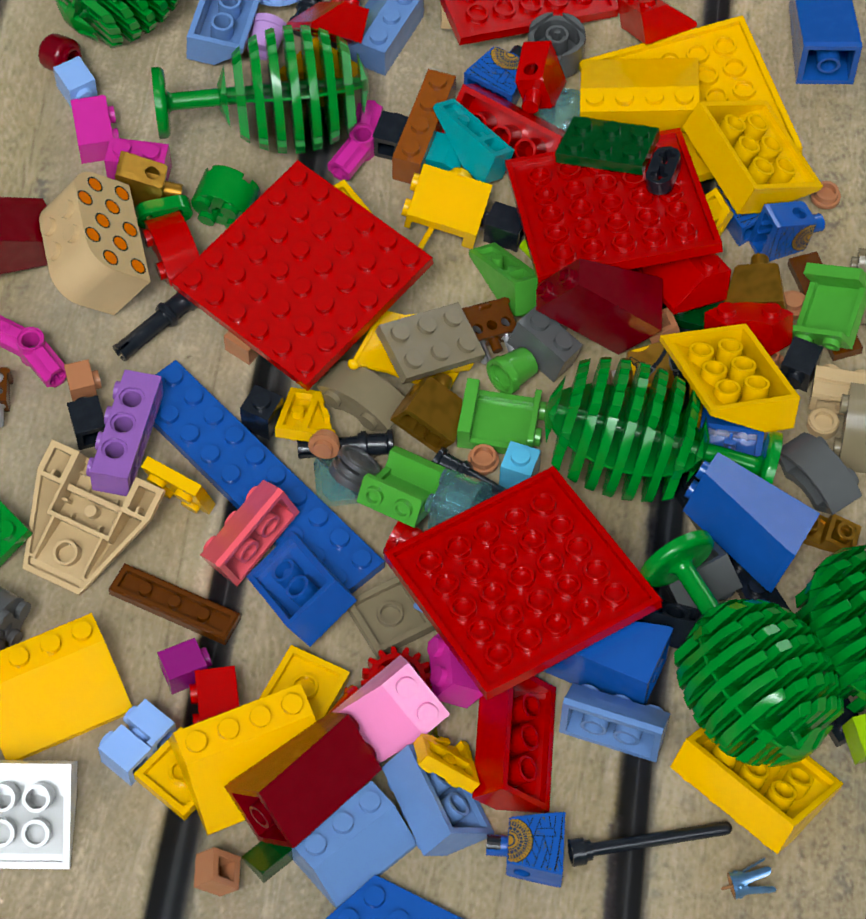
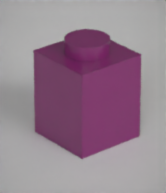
(180, 663)

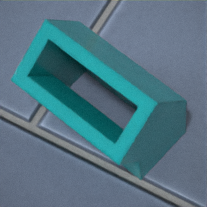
(442, 153)

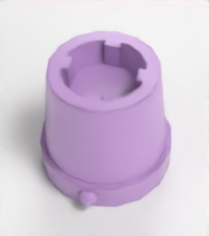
(263, 22)

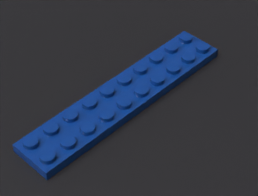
(238, 461)

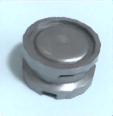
(352, 467)

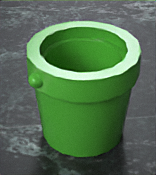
(511, 370)

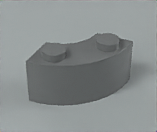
(819, 473)

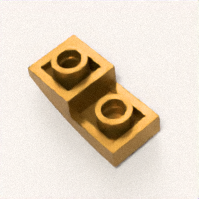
(833, 533)

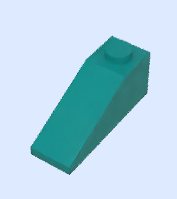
(475, 144)

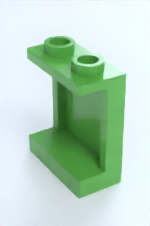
(832, 306)
(499, 418)
(401, 486)

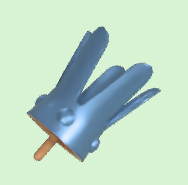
(738, 881)

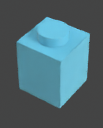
(518, 464)

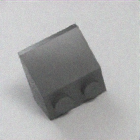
(718, 575)

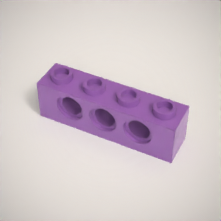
(125, 432)

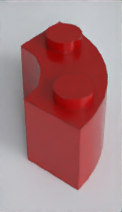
(171, 244)
(767, 321)

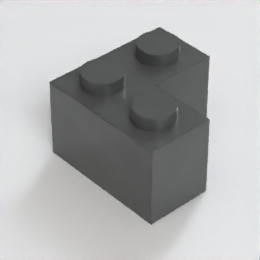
(547, 341)

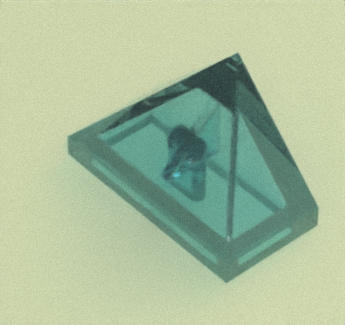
(328, 488)

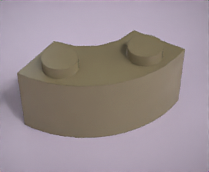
(361, 395)
(852, 443)

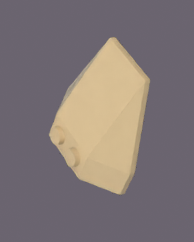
(81, 528)

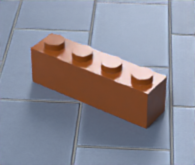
(421, 125)

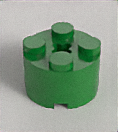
(223, 196)

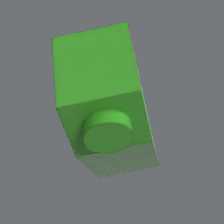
(506, 277)

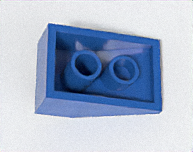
(301, 589)

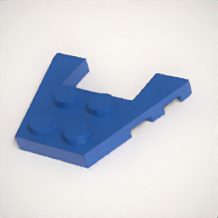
(387, 901)

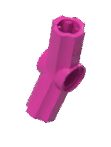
(359, 145)
(40, 358)

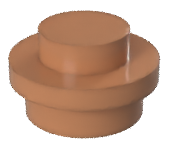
(827, 197)
(794, 302)
(324, 444)
(484, 459)

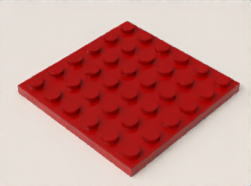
(609, 214)
(302, 274)
(521, 581)

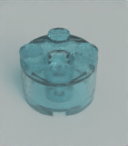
(454, 495)

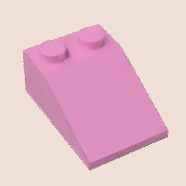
(394, 709)

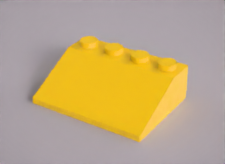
(640, 91)
(750, 154)
(734, 377)
(57, 688)
(230, 744)
(763, 799)

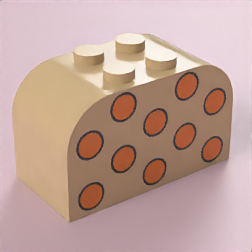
(94, 243)

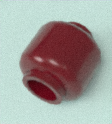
(56, 50)

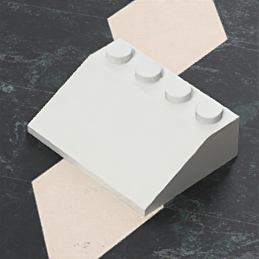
(37, 813)

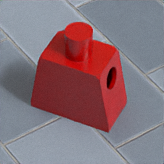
(539, 76)

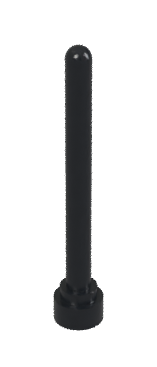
(582, 851)

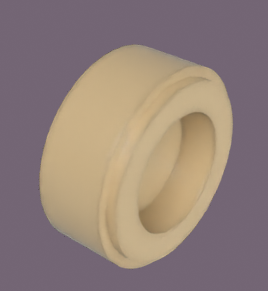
(823, 423)

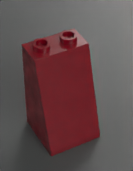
(20, 234)
(603, 303)
(304, 780)

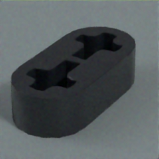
(658, 168)

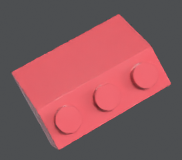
(250, 532)

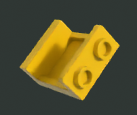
(447, 203)

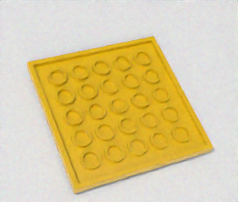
(727, 70)

